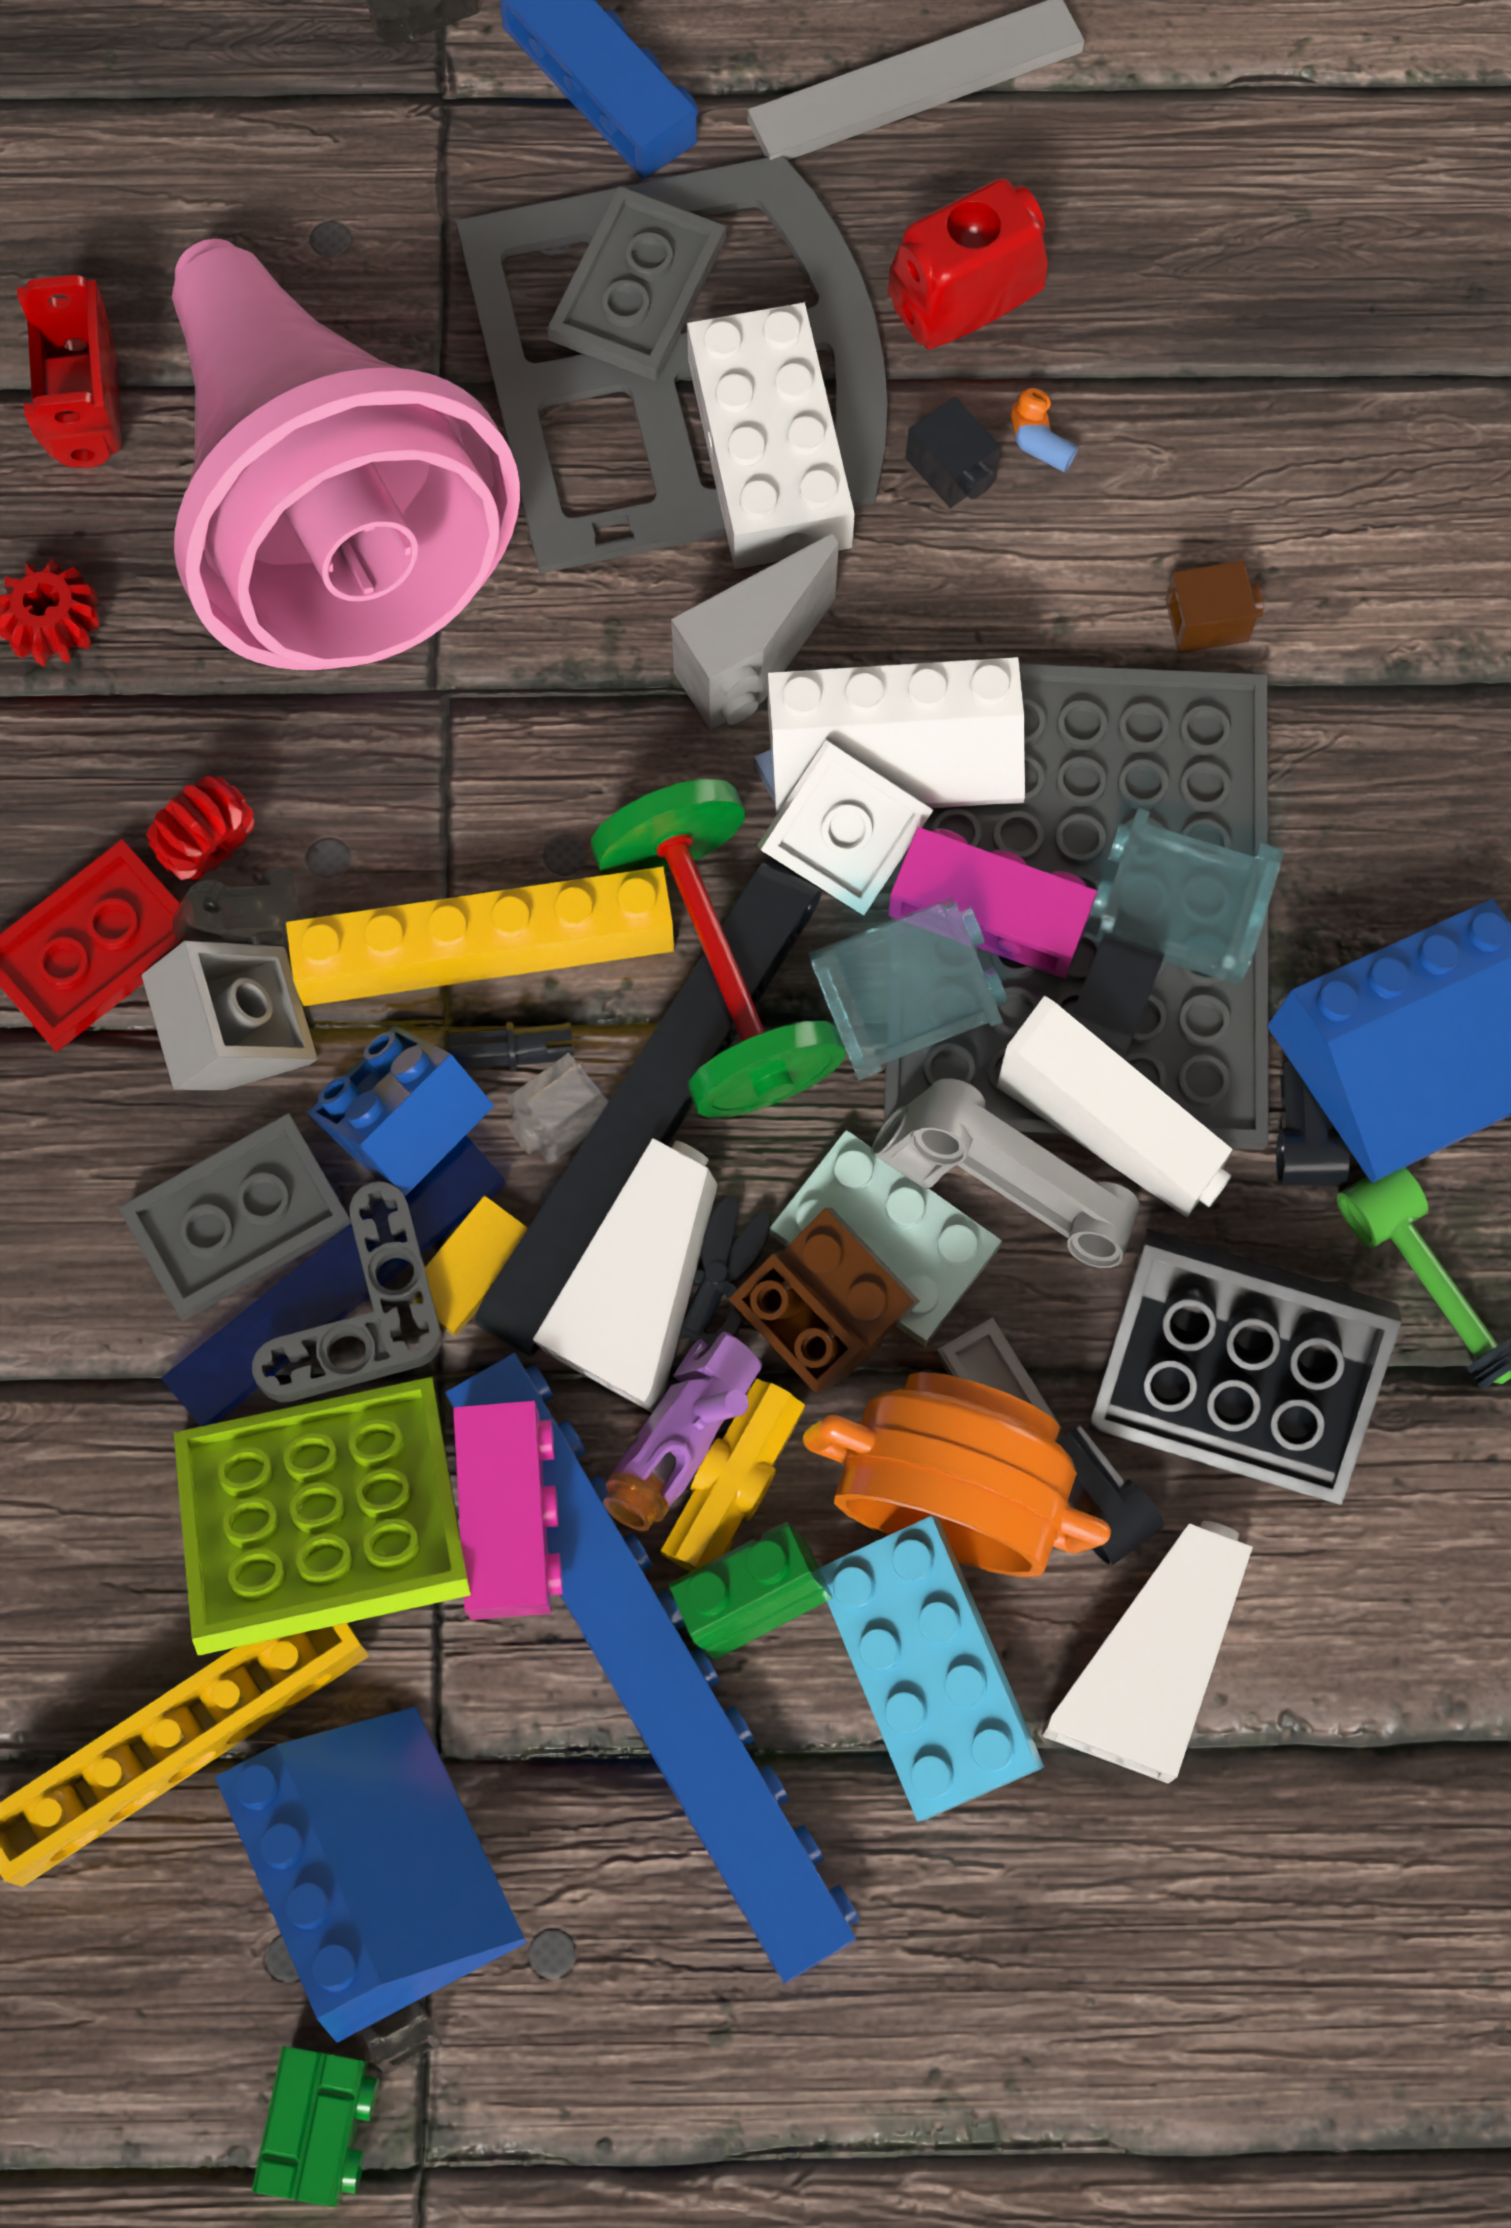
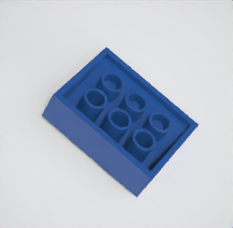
(1409, 1040)
(369, 1867)

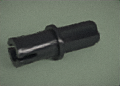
(509, 1046)

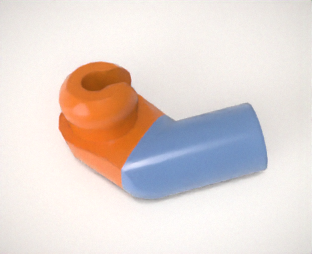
(1034, 432)

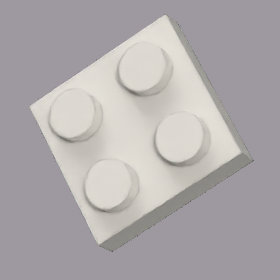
(844, 827)

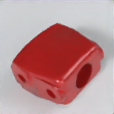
(969, 263)
(72, 382)

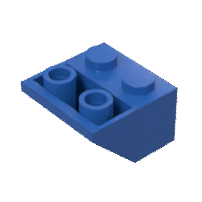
(400, 1108)

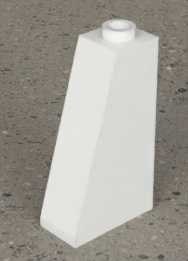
(1112, 1109)
(634, 1281)
(1153, 1668)

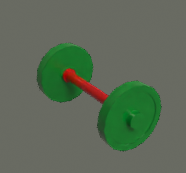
(672, 832)

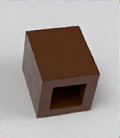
(1213, 606)

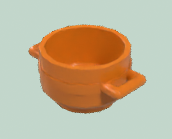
(969, 1459)

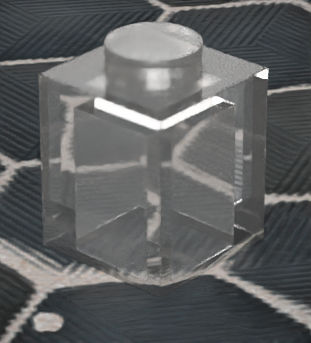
(555, 1109)

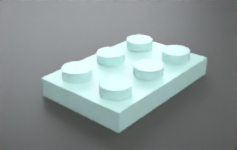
(907, 1226)

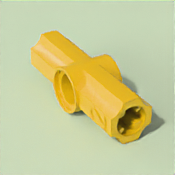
(733, 1477)

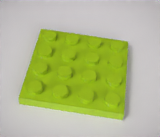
(317, 1516)

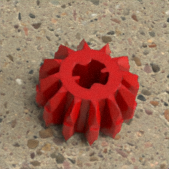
(48, 612)
(200, 828)

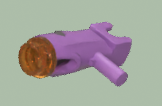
(681, 1431)

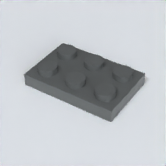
(637, 283)
(235, 1217)

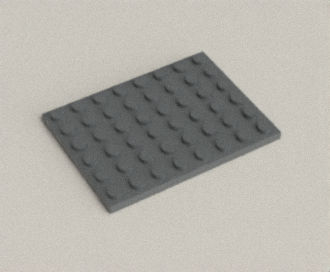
(1093, 755)

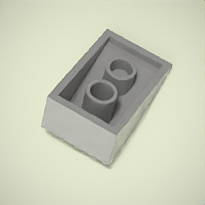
(751, 631)

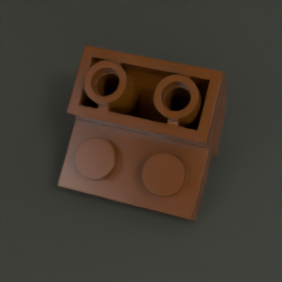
(824, 1301)

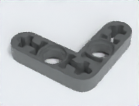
(374, 1328)

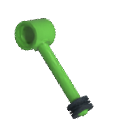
(1388, 1212)

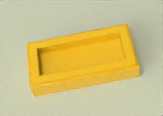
(471, 1263)

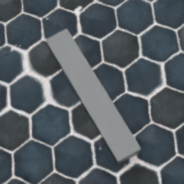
(915, 80)

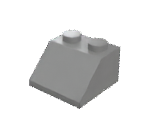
(227, 1014)

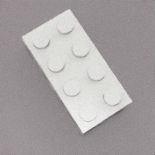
(769, 433)

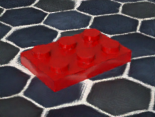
(87, 945)

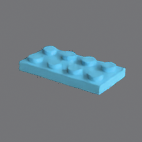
(929, 1669)

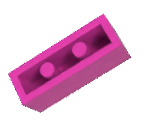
(1018, 908)
(506, 1509)

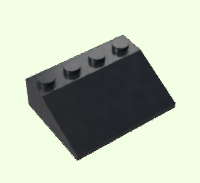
(1245, 1366)

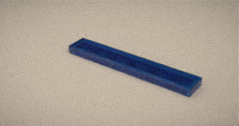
(326, 1286)

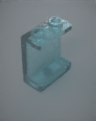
(1187, 898)
(908, 984)

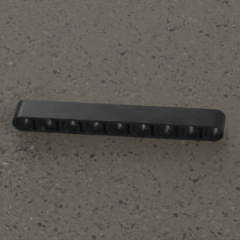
(645, 1105)

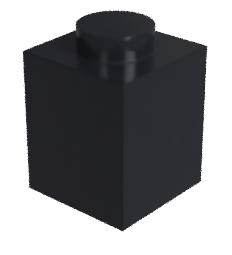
(953, 453)

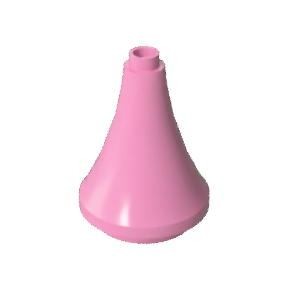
(327, 490)

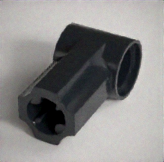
(1307, 1144)
(1107, 1496)

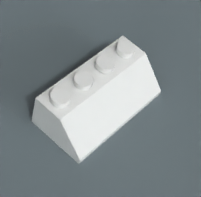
(930, 728)

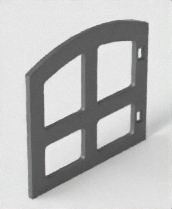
(682, 508)

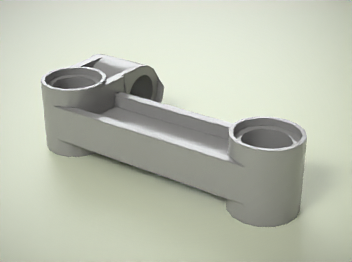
(952, 1128)

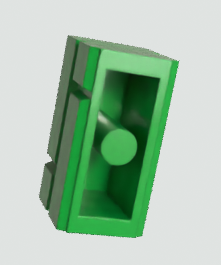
(750, 1591)
(314, 2127)

